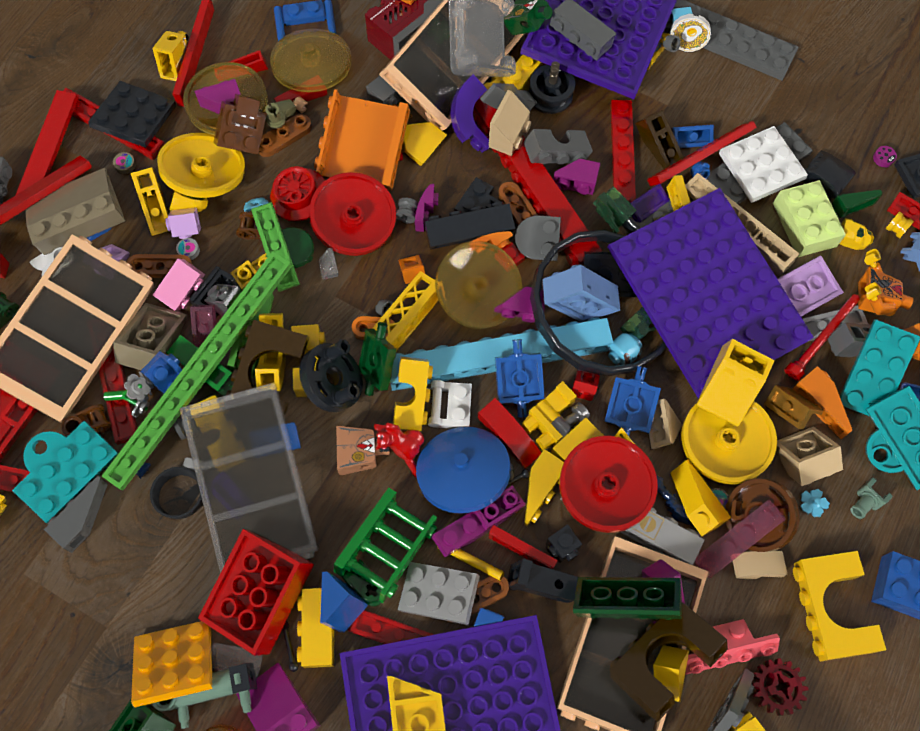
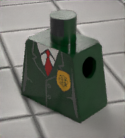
(527, 16)

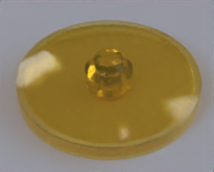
(310, 60)
(247, 80)
(474, 282)

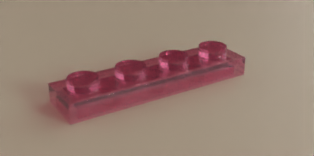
(740, 538)

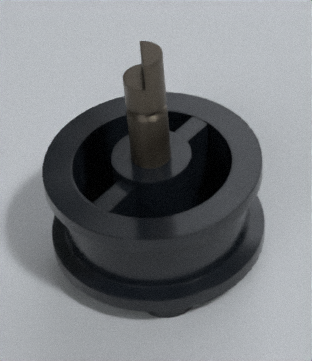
(552, 88)

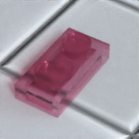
(202, 321)

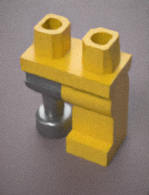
(548, 419)

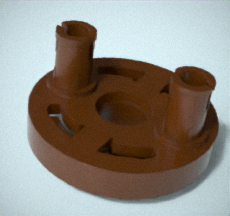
(756, 493)

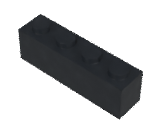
(468, 226)

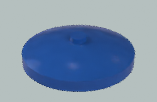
(463, 470)

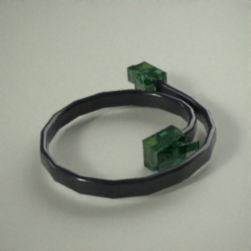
(616, 212)

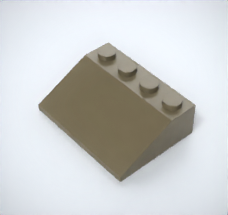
(76, 209)

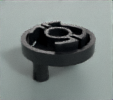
(341, 366)

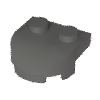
(537, 236)

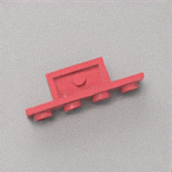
(740, 647)

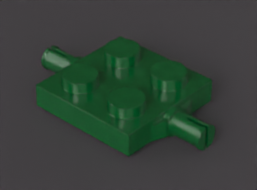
(376, 359)

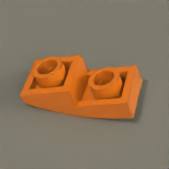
(498, 239)

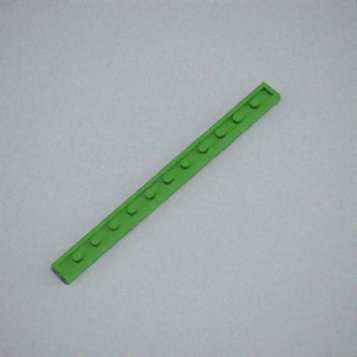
(196, 371)

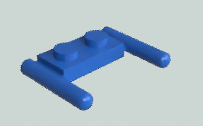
(304, 13)

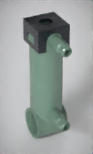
(224, 682)

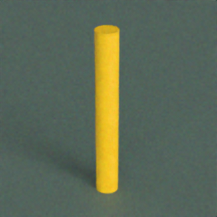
(478, 564)

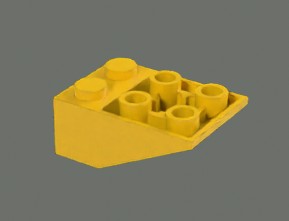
(734, 382)

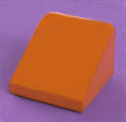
(411, 267)

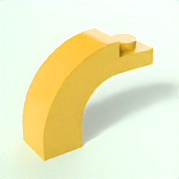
(271, 365)

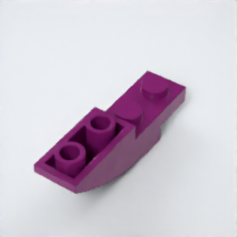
(478, 523)

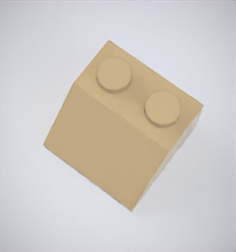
(509, 124)
(809, 456)

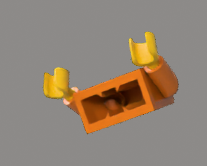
(879, 291)

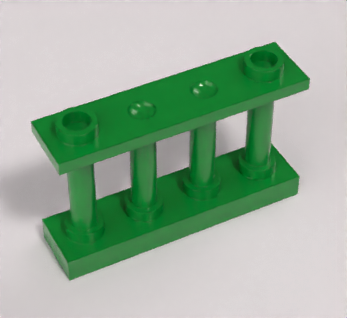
(361, 542)

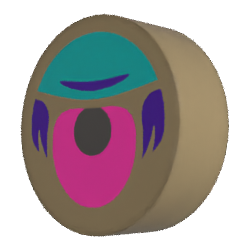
(124, 163)

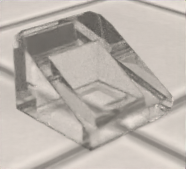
(328, 265)

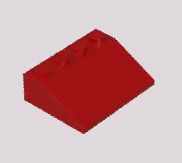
(255, 592)

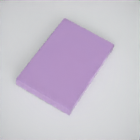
(810, 285)

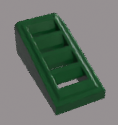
(854, 202)

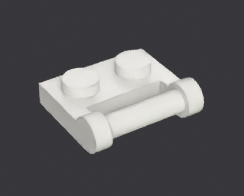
(458, 404)

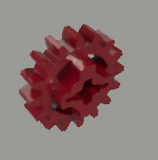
(784, 695)

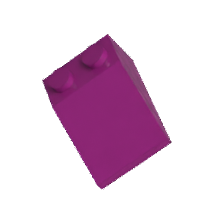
(278, 704)

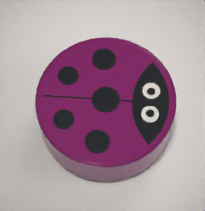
(884, 156)

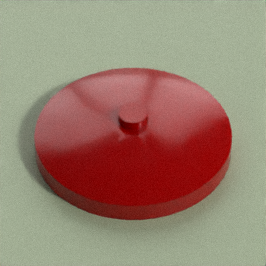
(352, 214)
(608, 484)

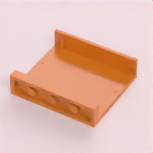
(362, 138)

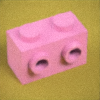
(179, 285)

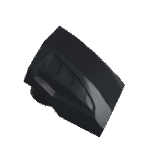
(831, 172)

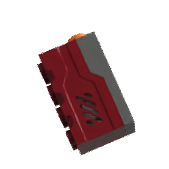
(395, 23)

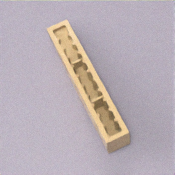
(773, 249)

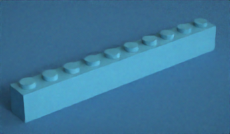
(478, 357)

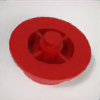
(294, 191)

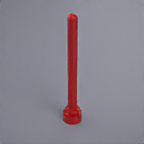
(796, 369)

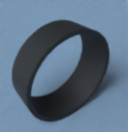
(158, 483)

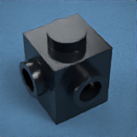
(563, 545)

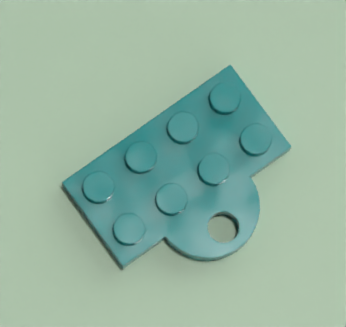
(897, 433)
(62, 468)

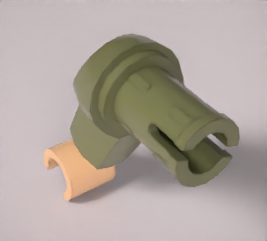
(280, 111)

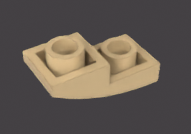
(758, 564)

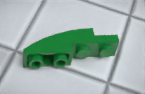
(220, 377)

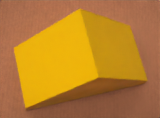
(671, 669)

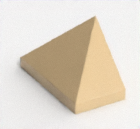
(664, 425)

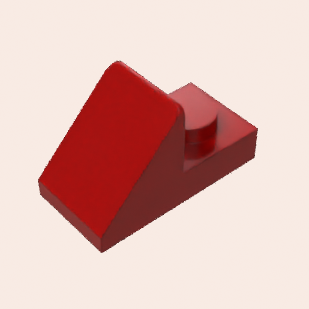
(585, 385)

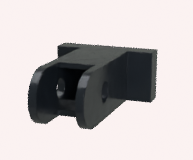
(541, 581)

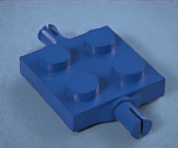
(519, 378)
(633, 403)

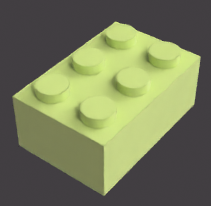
(808, 218)

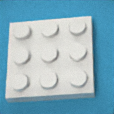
(763, 164)

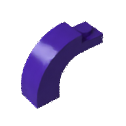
(462, 113)

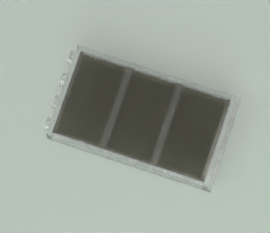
(248, 471)

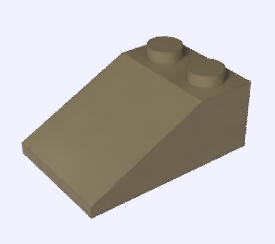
(147, 334)

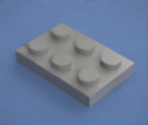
(439, 593)

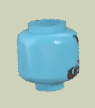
(625, 349)

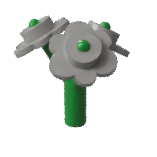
(135, 388)

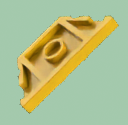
(414, 707)

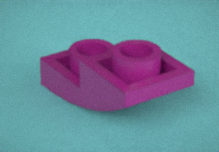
(425, 206)

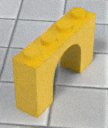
(829, 638)

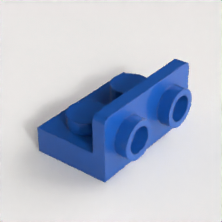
(162, 370)

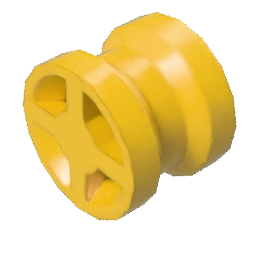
(899, 225)

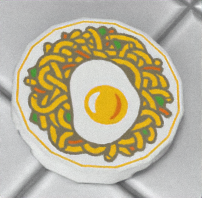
(693, 32)

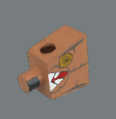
(356, 449)

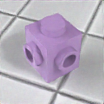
(183, 222)

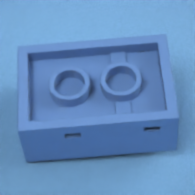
(581, 294)

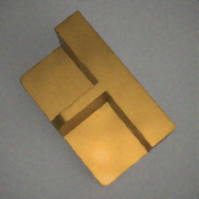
(791, 406)

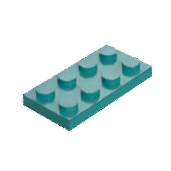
(878, 366)

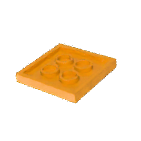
(171, 663)

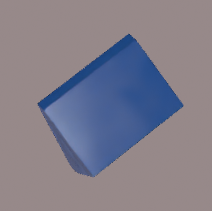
(339, 603)

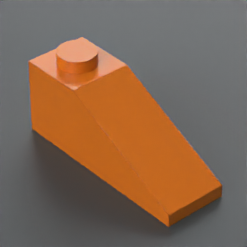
(822, 392)

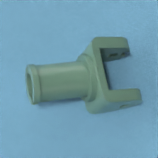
(868, 500)

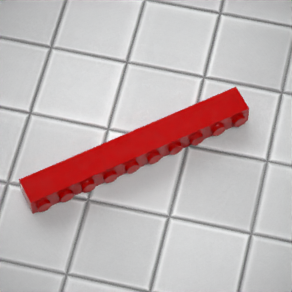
(539, 189)

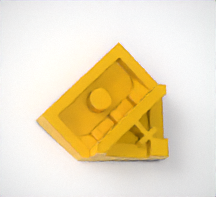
(421, 141)

